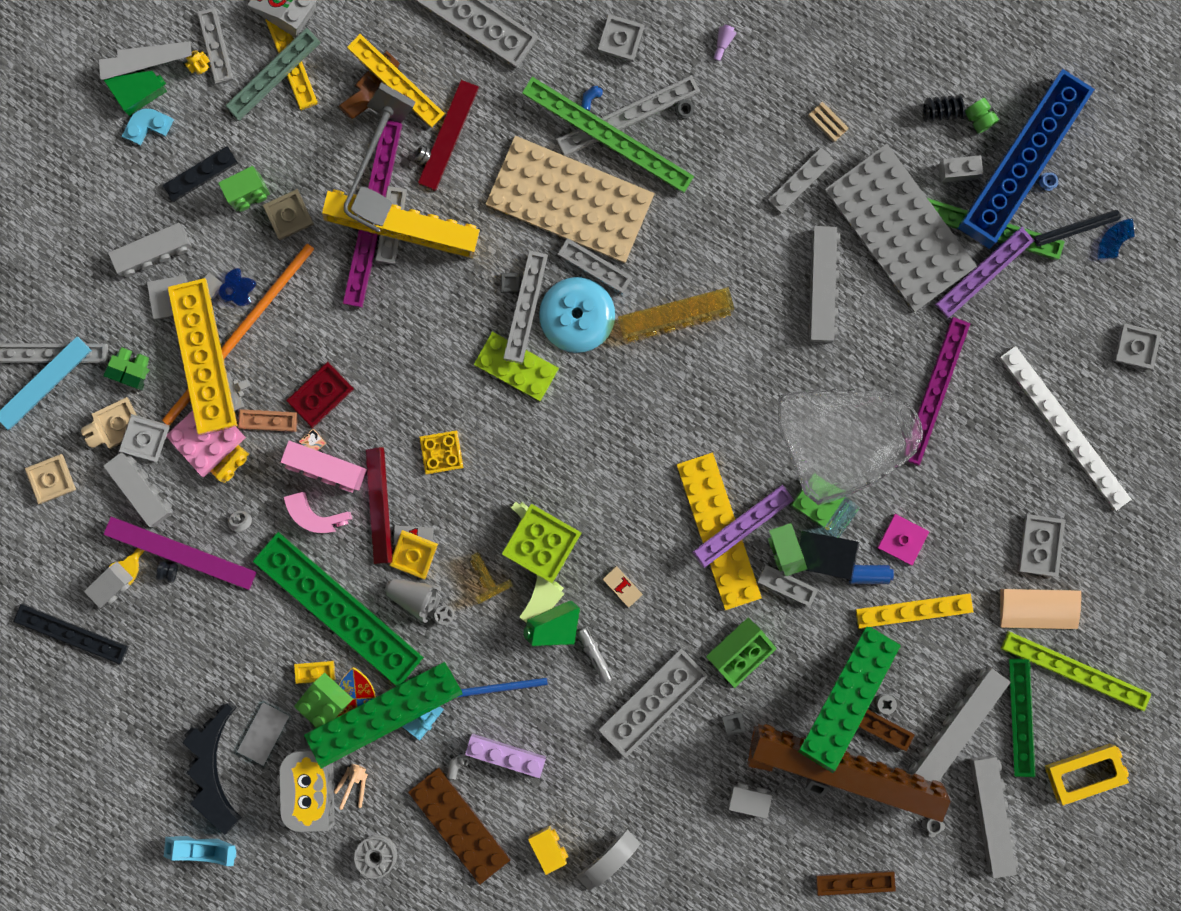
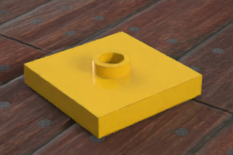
(413, 554)

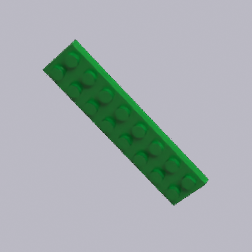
(849, 699)
(383, 715)

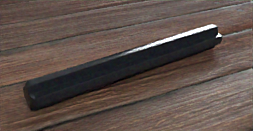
(1077, 228)

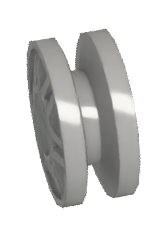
(370, 867)

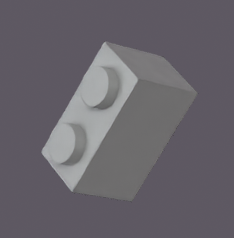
(960, 169)
(108, 585)
(749, 800)

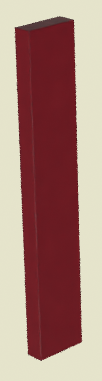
(448, 135)
(379, 505)

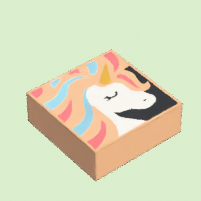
(313, 440)

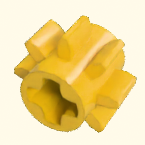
(197, 62)

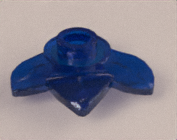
(240, 288)

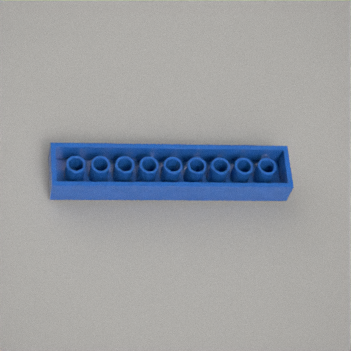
(1025, 159)

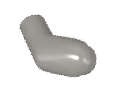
(455, 764)

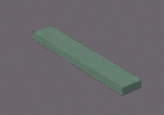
(273, 74)

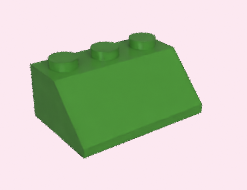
(741, 652)

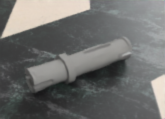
(591, 648)

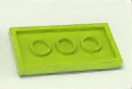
(531, 377)

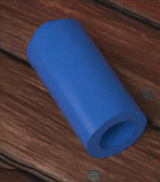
(872, 574)

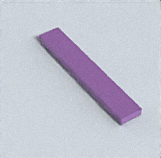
(984, 272)
(742, 526)

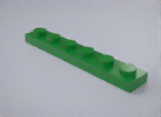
(1022, 718)

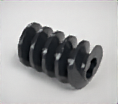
(943, 106)

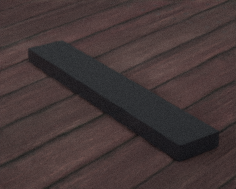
(71, 634)

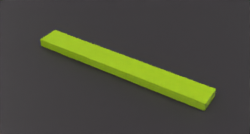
(1076, 671)

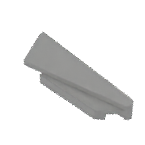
(141, 58)

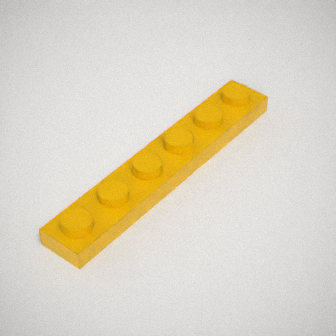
(392, 77)
(914, 610)

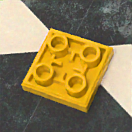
(441, 452)

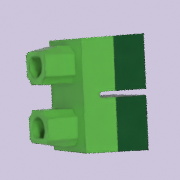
(127, 372)

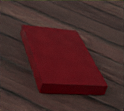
(320, 394)

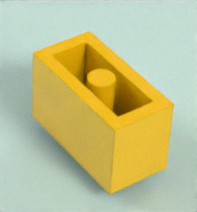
(548, 850)

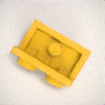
(225, 469)

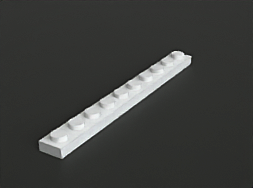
(1065, 428)

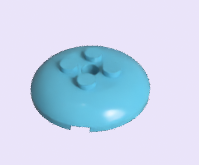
(581, 333)

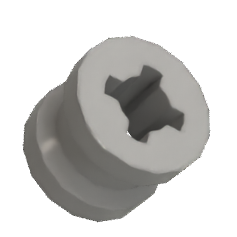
(446, 613)
(882, 701)

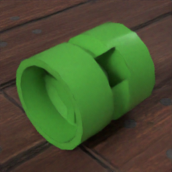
(981, 115)

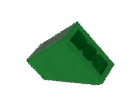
(136, 89)
(554, 626)

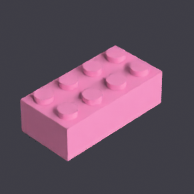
(320, 464)

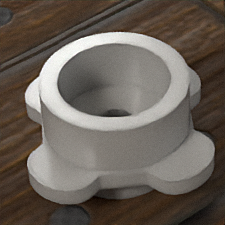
(932, 831)

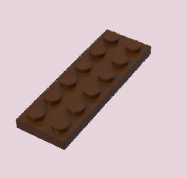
(459, 826)

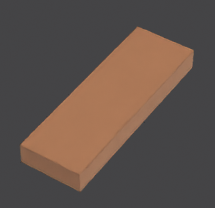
(267, 420)

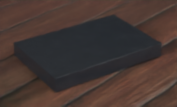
(829, 554)

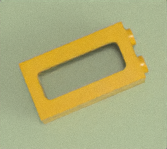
(1057, 769)

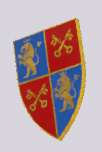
(358, 687)

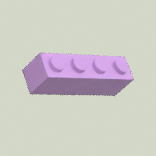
(505, 755)

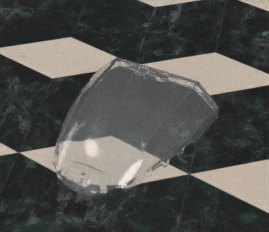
(846, 439)

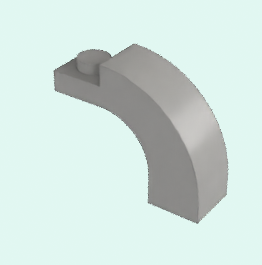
(609, 861)

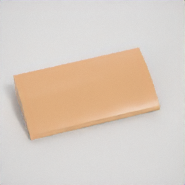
(1040, 608)

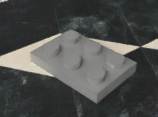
(1041, 545)

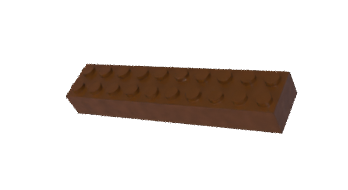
(853, 774)

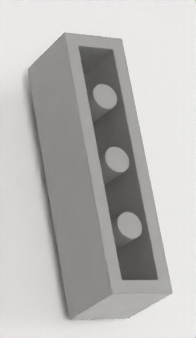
(150, 250)
(138, 489)

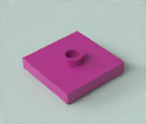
(903, 539)

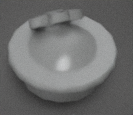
(239, 521)

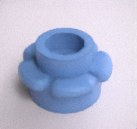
(1053, 181)

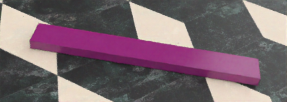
(939, 382)
(180, 553)

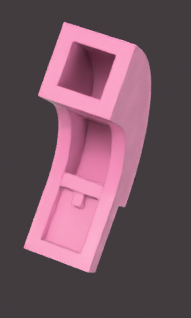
(302, 514)

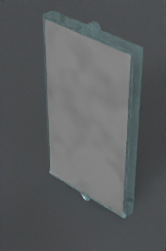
(263, 733)

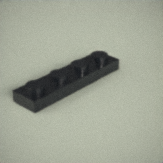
(200, 174)

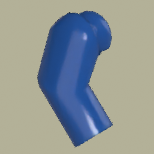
(590, 94)

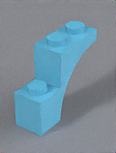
(199, 850)

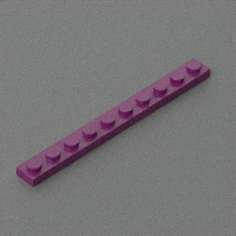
(367, 241)

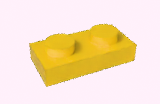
(312, 671)

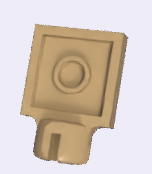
(109, 424)

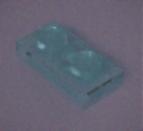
(841, 518)

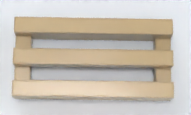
(839, 132)

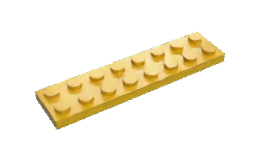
(202, 356)
(712, 514)

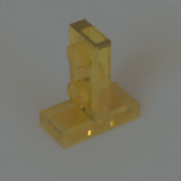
(487, 580)

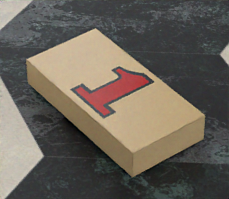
(622, 586)

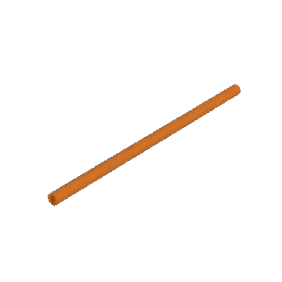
(247, 323)

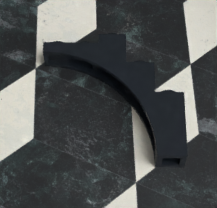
(204, 744)

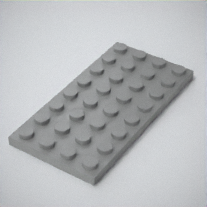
(900, 228)

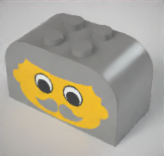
(306, 793)

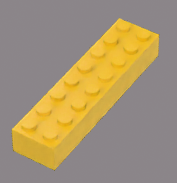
(408, 226)

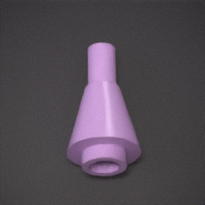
(725, 36)

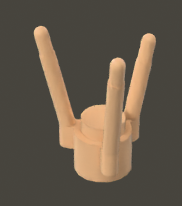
(355, 774)

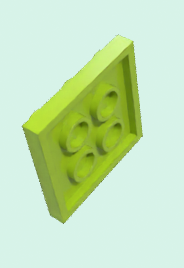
(541, 543)

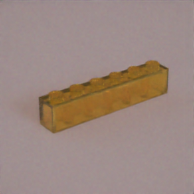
(676, 314)

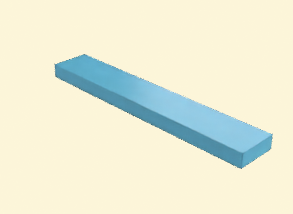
(43, 382)

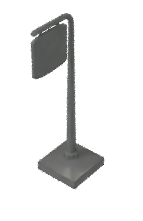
(369, 203)

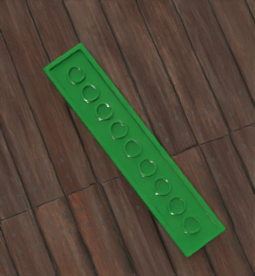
(338, 609)

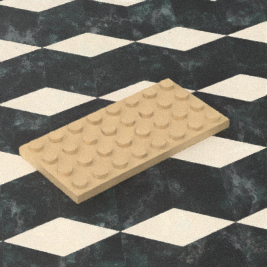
(570, 199)

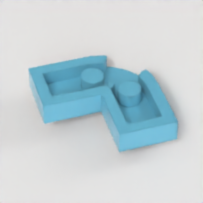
(145, 120)

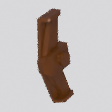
(367, 85)

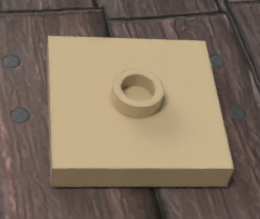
(50, 479)

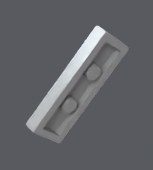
(787, 585)

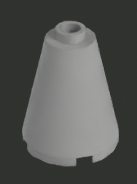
(414, 597)

